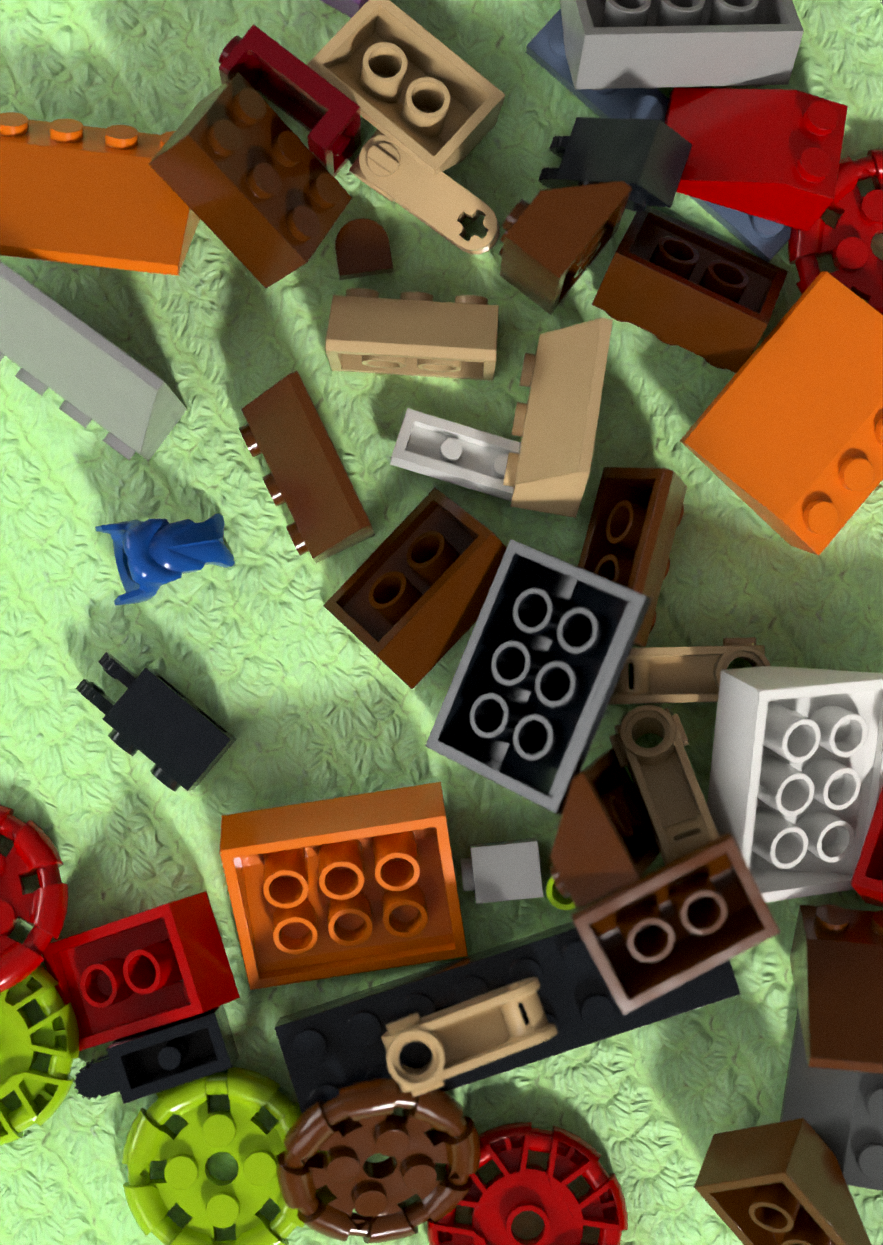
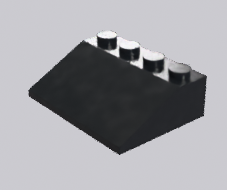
(537, 674)

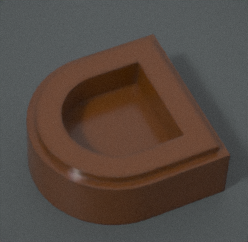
(362, 249)

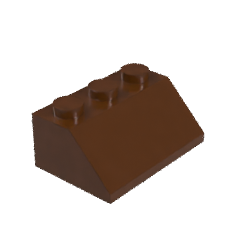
(559, 238)
(690, 289)
(304, 470)
(634, 532)
(420, 587)
(601, 834)
(676, 923)

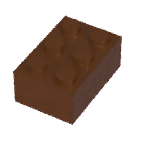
(251, 181)

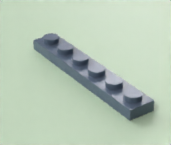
(548, 50)

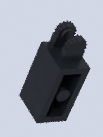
(634, 151)
(160, 725)
(161, 1058)

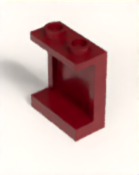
(299, 92)

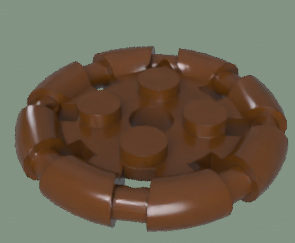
(362, 1125)

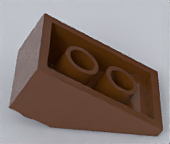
(840, 986)
(779, 1187)

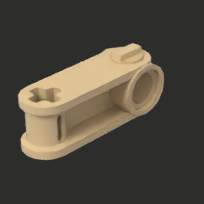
(430, 198)
(682, 672)
(665, 781)
(468, 1035)

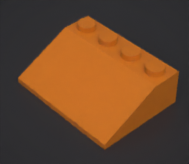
(89, 197)
(803, 418)
(343, 885)

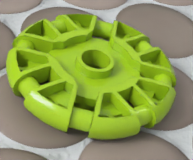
(19, 1046)
(187, 1174)

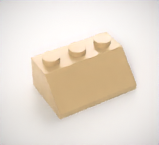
(410, 85)
(412, 335)
(558, 418)

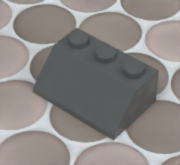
(842, 1110)

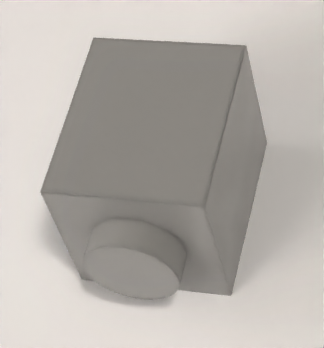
(503, 871)

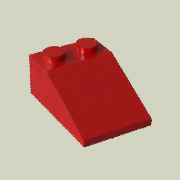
(760, 150)
(143, 970)

